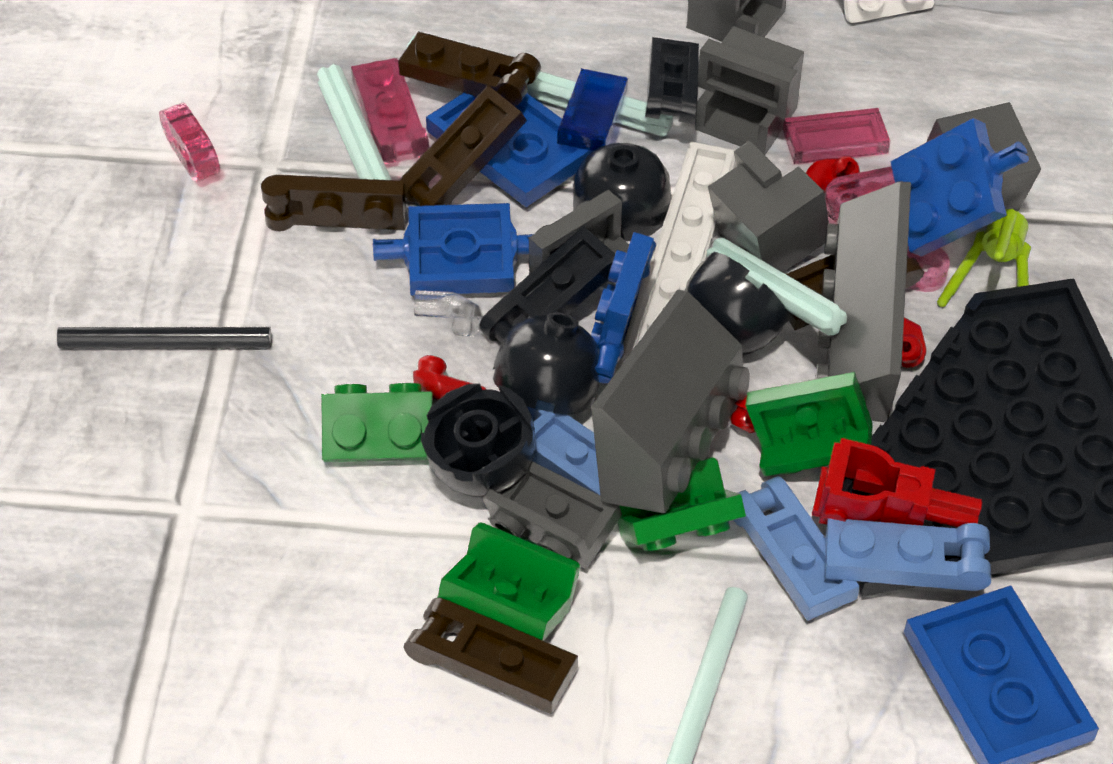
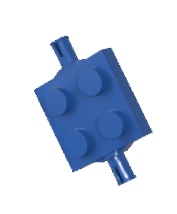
(954, 185)
(458, 248)
(619, 302)

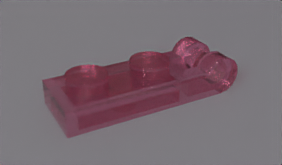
(389, 110)

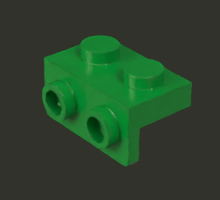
(805, 419)
(374, 424)
(701, 507)
(512, 581)

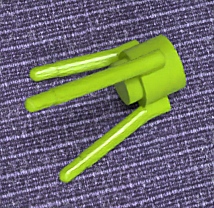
(1002, 243)

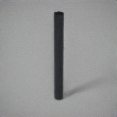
(164, 337)

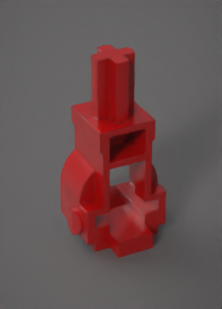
(901, 490)

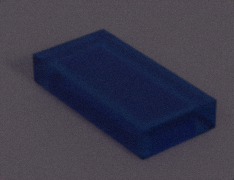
(592, 110)

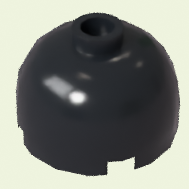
(632, 176)
(738, 305)
(549, 362)
(479, 439)

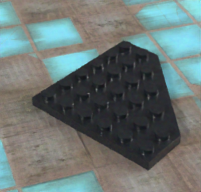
(1016, 418)

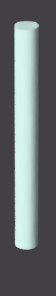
(708, 677)

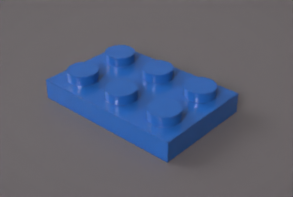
(531, 159)
(1000, 679)

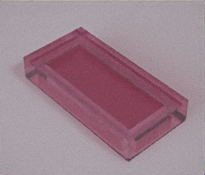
(836, 135)

